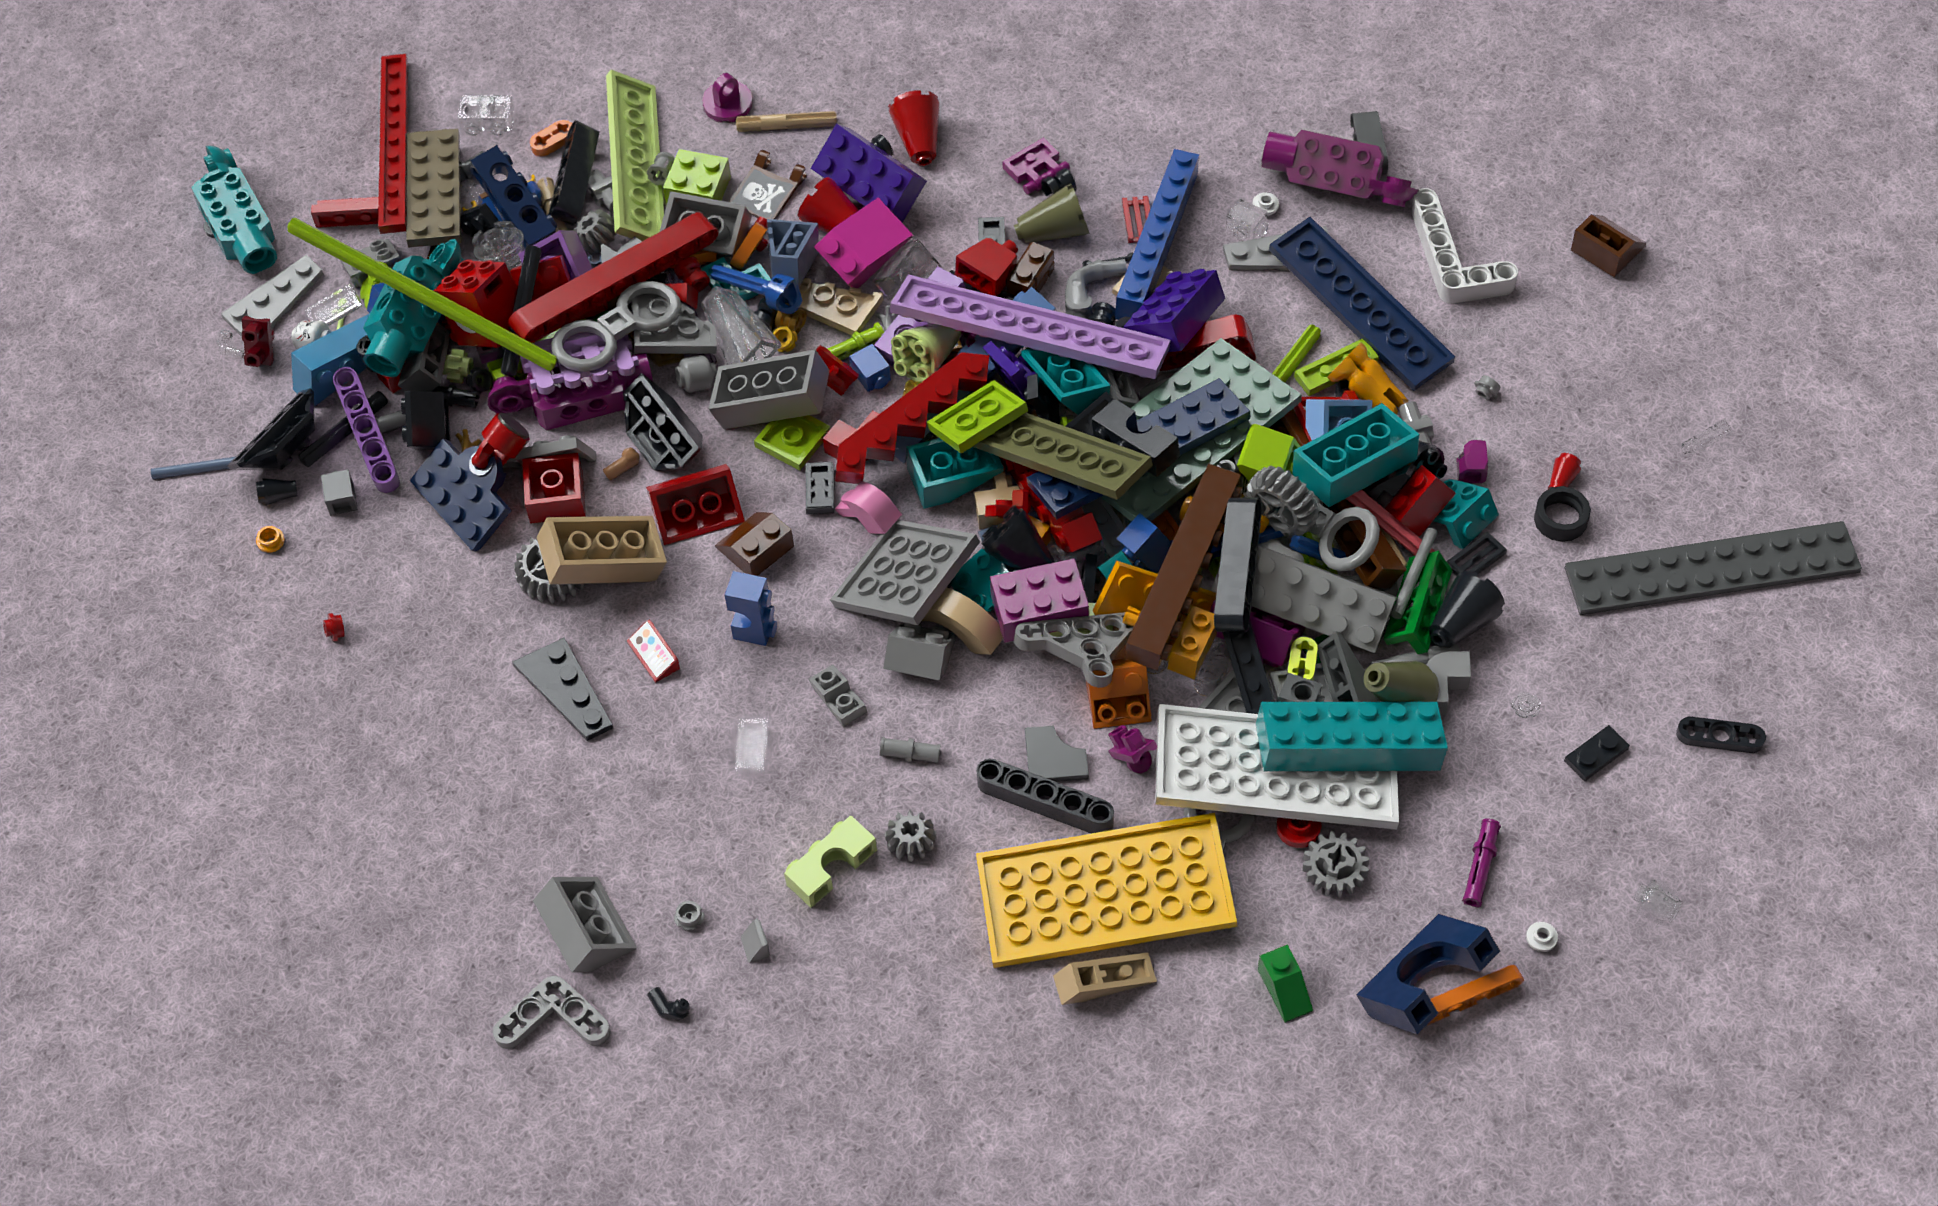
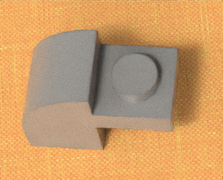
(1452, 673)

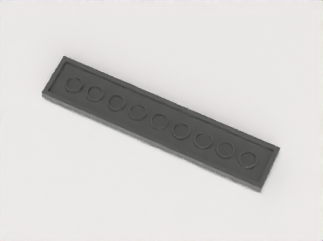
(1712, 568)

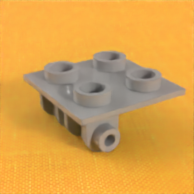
(379, 250)

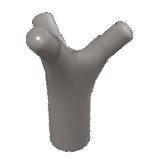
(886, 319)

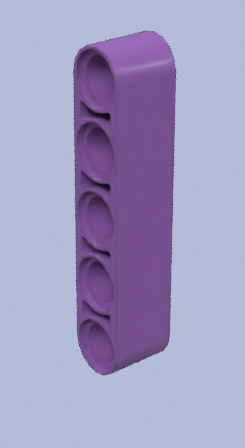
(362, 419)

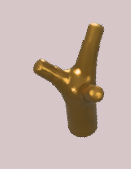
(465, 441)

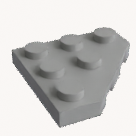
(684, 335)

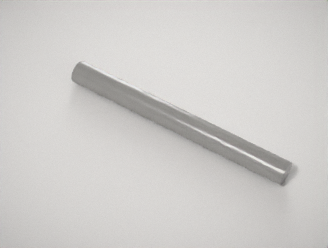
(1414, 573)

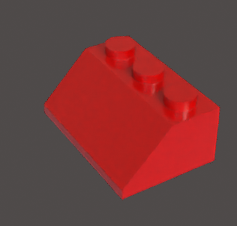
(695, 504)

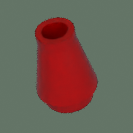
(1565, 470)

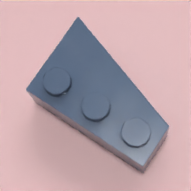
(792, 247)

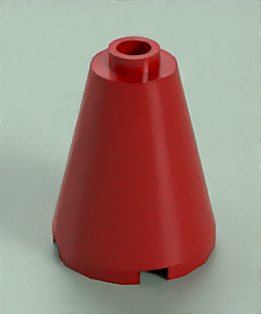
(917, 124)
(826, 206)

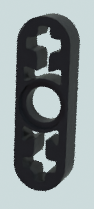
(1729, 727)

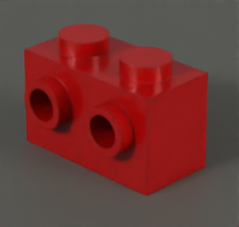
(1420, 501)

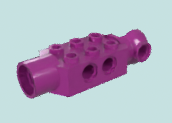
(1334, 166)
(565, 404)

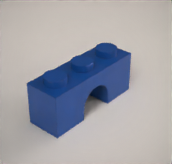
(751, 602)

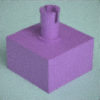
(566, 244)

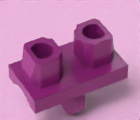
(1132, 748)

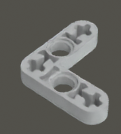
(548, 1004)

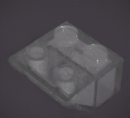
(911, 260)

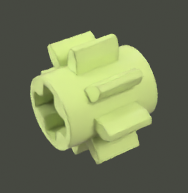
(457, 365)

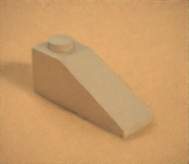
(1103, 977)

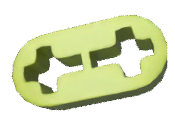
(1307, 663)

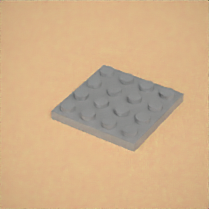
(905, 571)

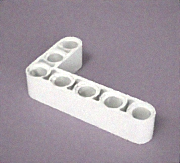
(1451, 280)

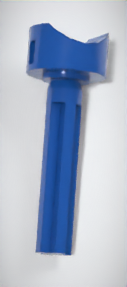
(777, 291)

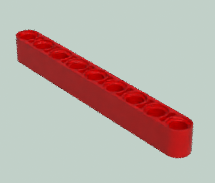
(613, 277)

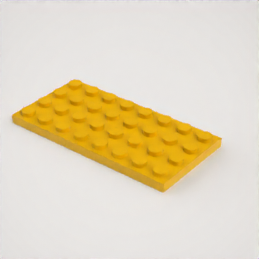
(1105, 890)

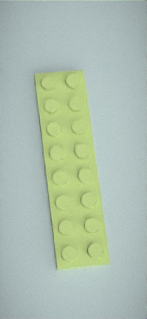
(633, 148)

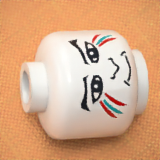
(308, 331)

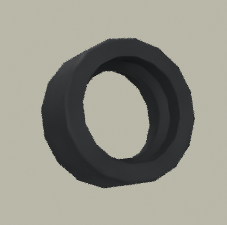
(1558, 531)

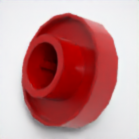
(1297, 832)

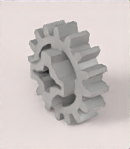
(1322, 856)

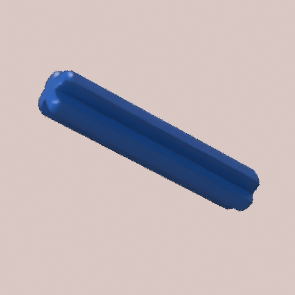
(1311, 548)

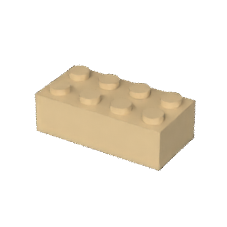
(601, 549)

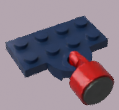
(466, 483)

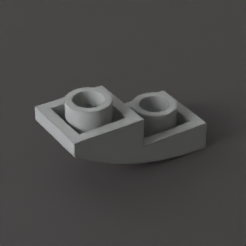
(837, 695)

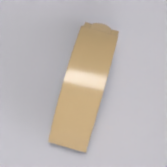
(967, 620)

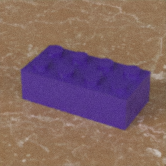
(868, 172)
(1179, 307)

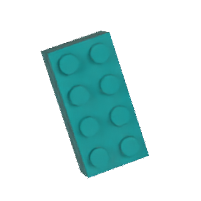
(1355, 454)

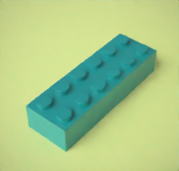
(1351, 736)

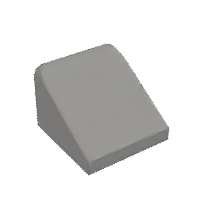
(755, 942)

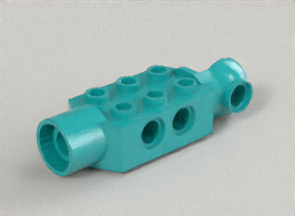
(234, 213)
(401, 324)

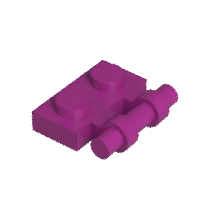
(1032, 160)

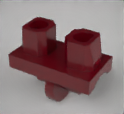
(257, 341)

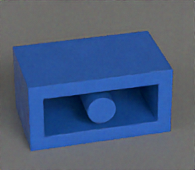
(1144, 544)

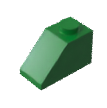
(1285, 983)

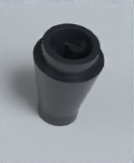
(275, 490)

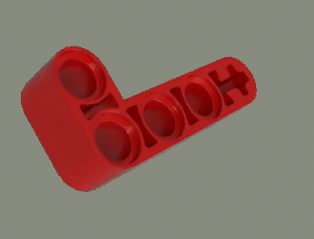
(1229, 328)

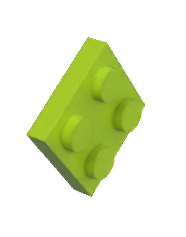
(792, 439)

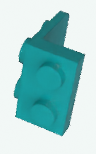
(1467, 512)
(974, 578)

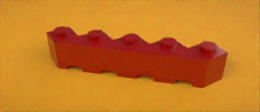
(909, 415)
(1069, 531)

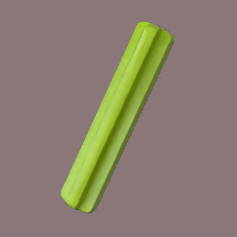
(1297, 352)

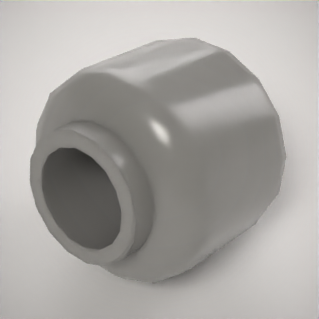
(695, 374)

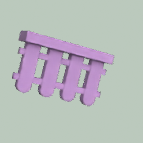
(580, 346)

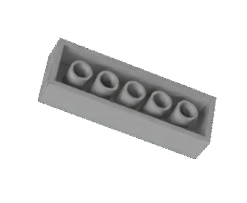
(1319, 599)

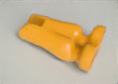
(1370, 381)

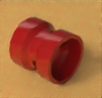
(690, 273)

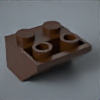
(1606, 244)

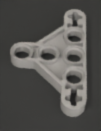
(1073, 643)

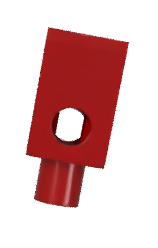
(987, 265)

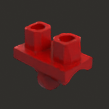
(840, 374)

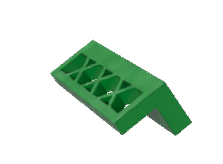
(1426, 603)

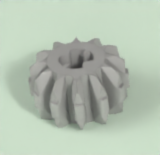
(594, 230)
(900, 834)

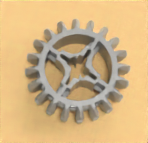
(1284, 500)
(536, 581)

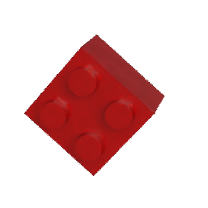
(553, 487)

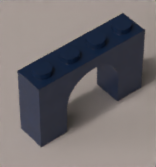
(1442, 942)

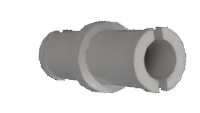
(910, 750)

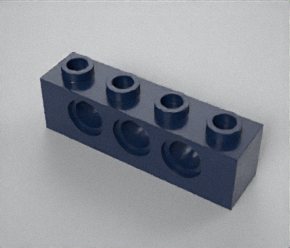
(497, 162)

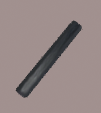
(337, 433)

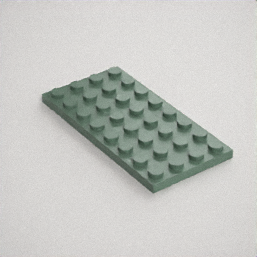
(1256, 388)

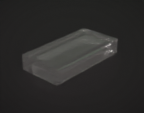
(335, 306)
(751, 746)

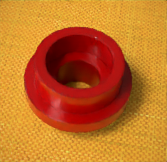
(333, 626)

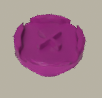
(727, 99)

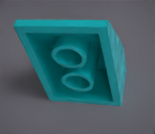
(945, 474)

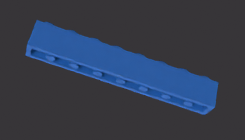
(1158, 233)

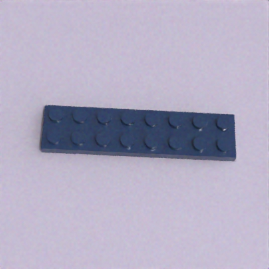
(1362, 303)
(1190, 418)

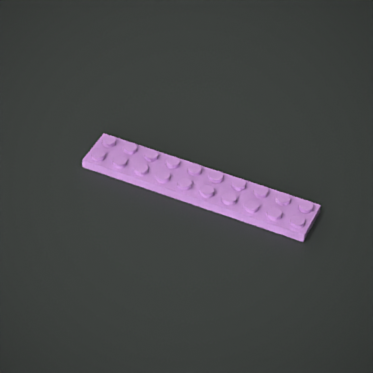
(1030, 326)

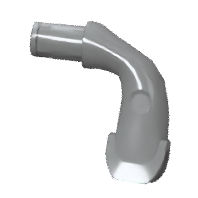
(1076, 298)

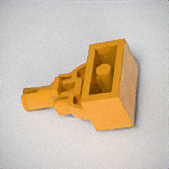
(1192, 643)

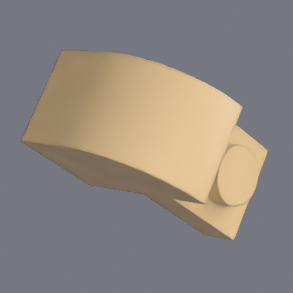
(1002, 491)

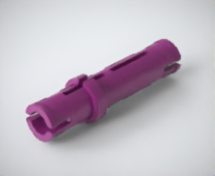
(1484, 851)

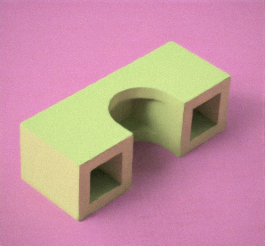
(846, 842)

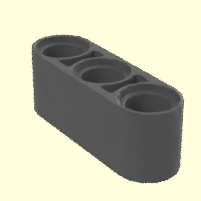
(1369, 131)

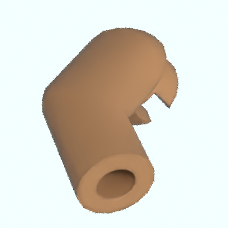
(628, 460)

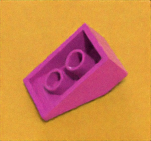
(863, 243)

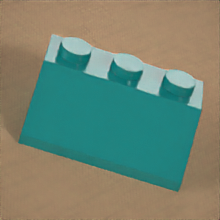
(1069, 379)

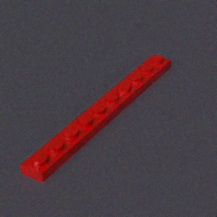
(393, 144)

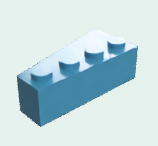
(319, 360)

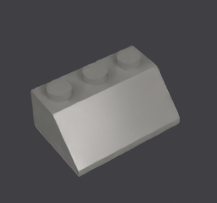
(729, 218)
(583, 922)

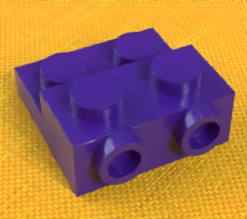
(1010, 368)

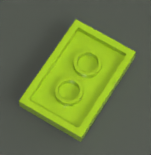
(977, 416)

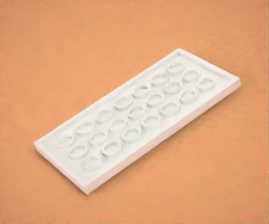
(1216, 764)

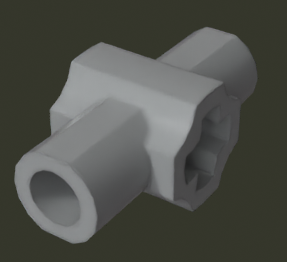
(601, 189)
(1421, 424)

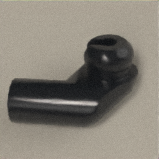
(668, 1009)

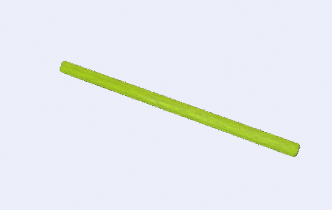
(422, 294)

